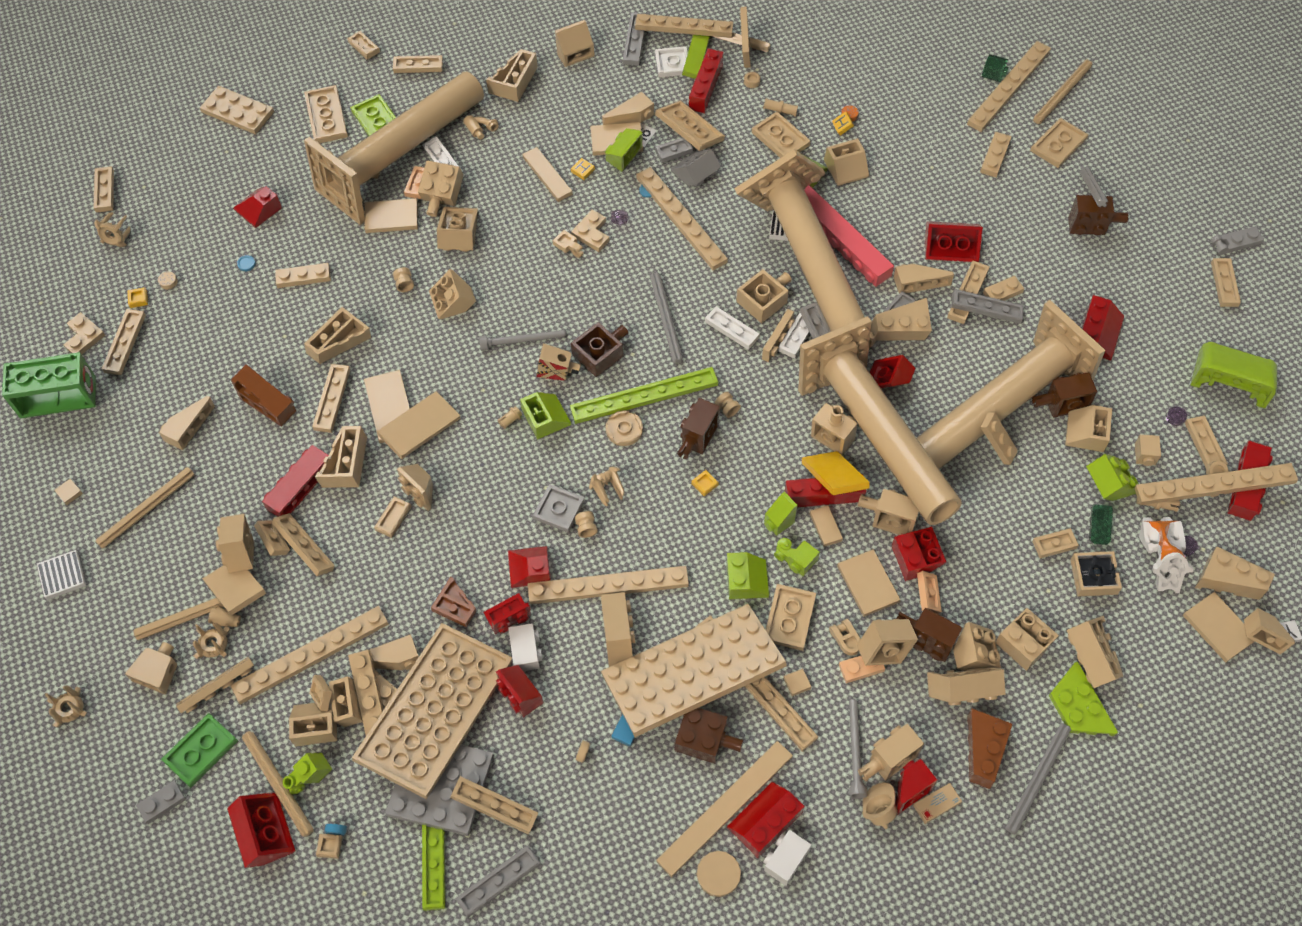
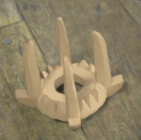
(118, 238)
(598, 482)
(219, 647)
(76, 706)

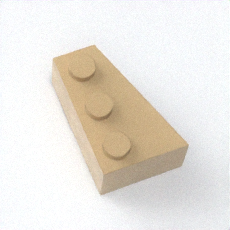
(514, 76)
(903, 322)
(336, 336)
(345, 460)
(1234, 575)
(617, 627)
(1094, 652)
(967, 685)

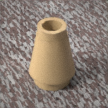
(223, 618)

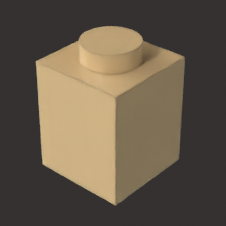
(1147, 450)

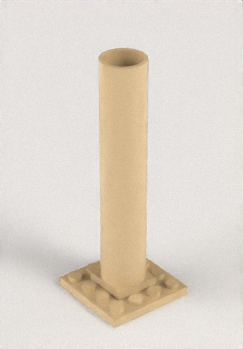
(341, 177)
(783, 190)
(1058, 350)
(841, 361)

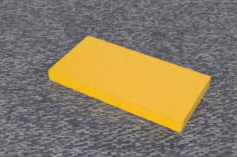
(835, 473)

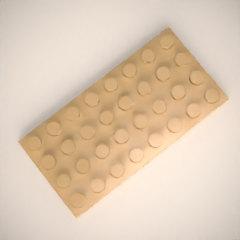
(692, 669)
(432, 711)

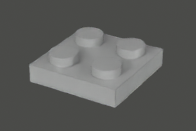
(558, 508)

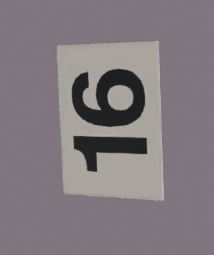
(648, 132)

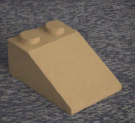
(457, 229)

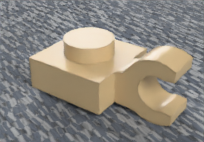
(566, 242)

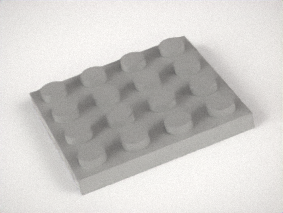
(439, 809)

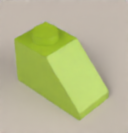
(780, 514)

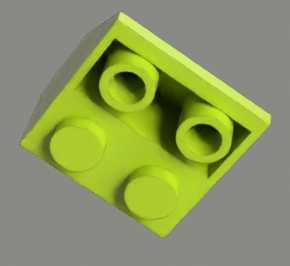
(544, 413)
(1112, 477)

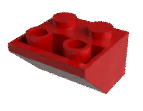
(917, 552)
(519, 690)

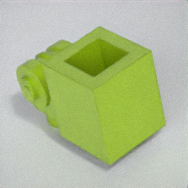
(799, 559)
(308, 769)

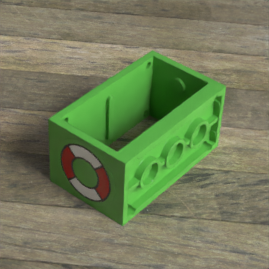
(49, 385)

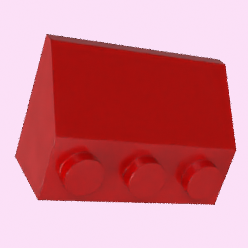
(953, 241)
(1103, 324)
(766, 818)
(260, 829)

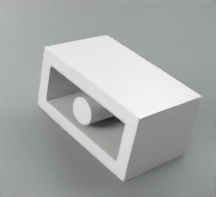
(524, 647)
(787, 857)

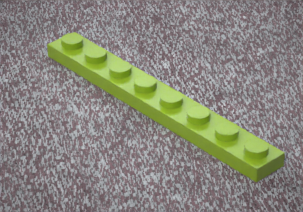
(643, 395)

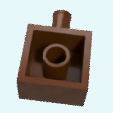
(1093, 220)
(599, 348)
(1067, 394)
(698, 427)
(934, 634)
(704, 734)

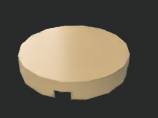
(624, 428)
(718, 873)

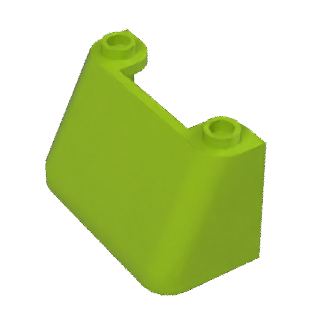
(1236, 370)

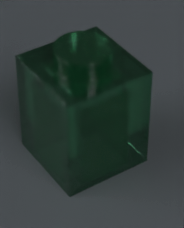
(995, 68)

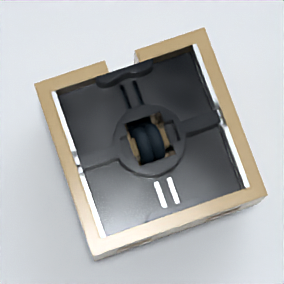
(1095, 573)

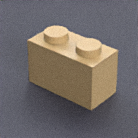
(345, 702)

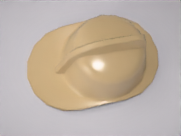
(880, 805)

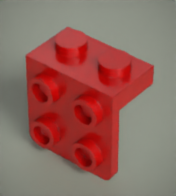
(507, 613)

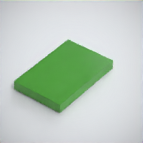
(199, 750)

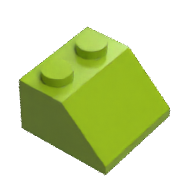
(624, 148)
(746, 576)

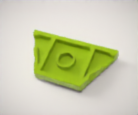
(1080, 705)

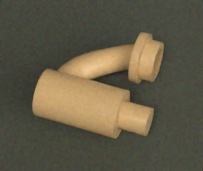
(476, 130)

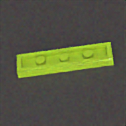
(695, 56)
(433, 868)

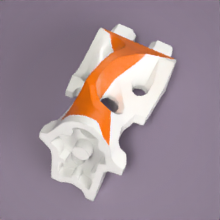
(1169, 541)

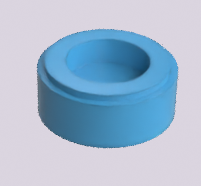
(335, 829)

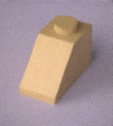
(1267, 631)

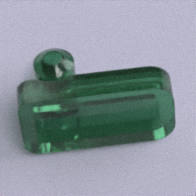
(1100, 524)

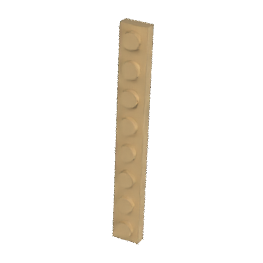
(1008, 86)
(682, 218)
(1216, 484)
(608, 584)
(309, 655)

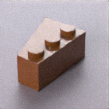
(263, 396)
(986, 746)

